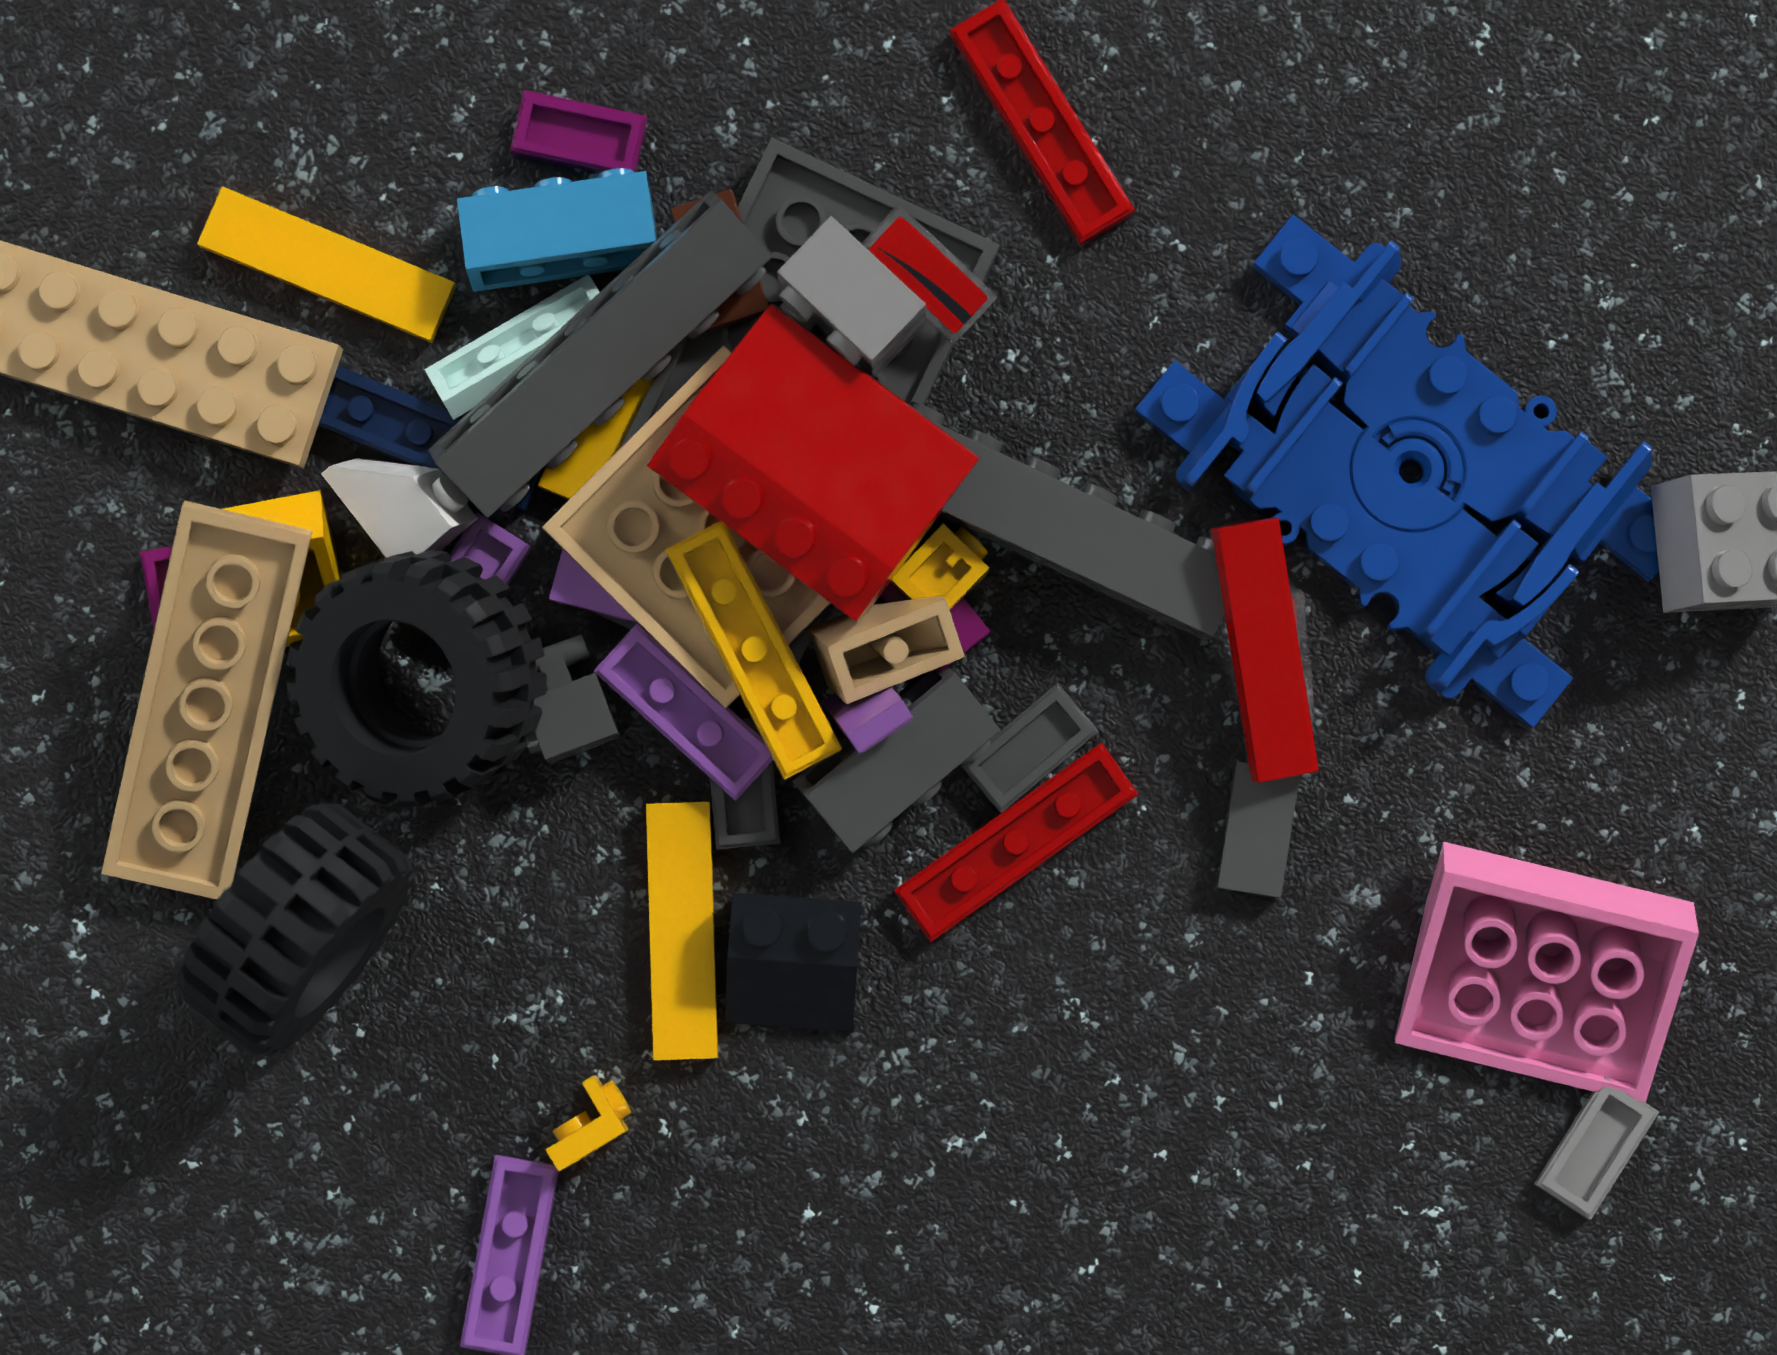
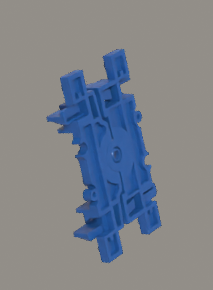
(1423, 408)

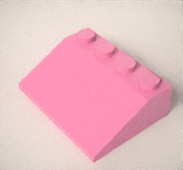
(1546, 972)

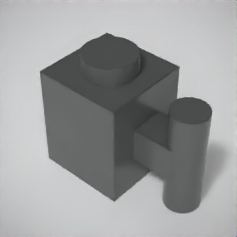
(575, 711)

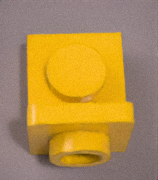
(943, 567)
(581, 1135)

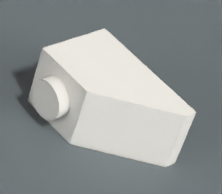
(401, 504)

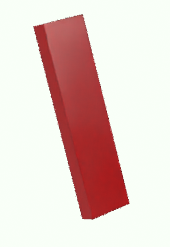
(1041, 122)
(1265, 649)
(1016, 842)

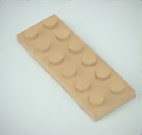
(162, 356)
(206, 700)

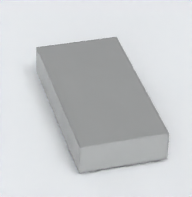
(1596, 1149)

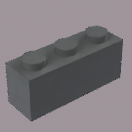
(869, 789)

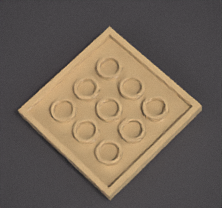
(620, 537)

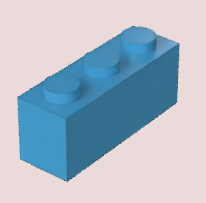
(556, 229)

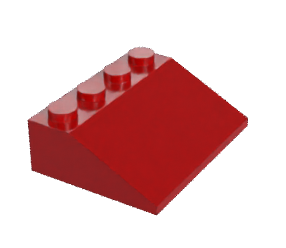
(813, 462)

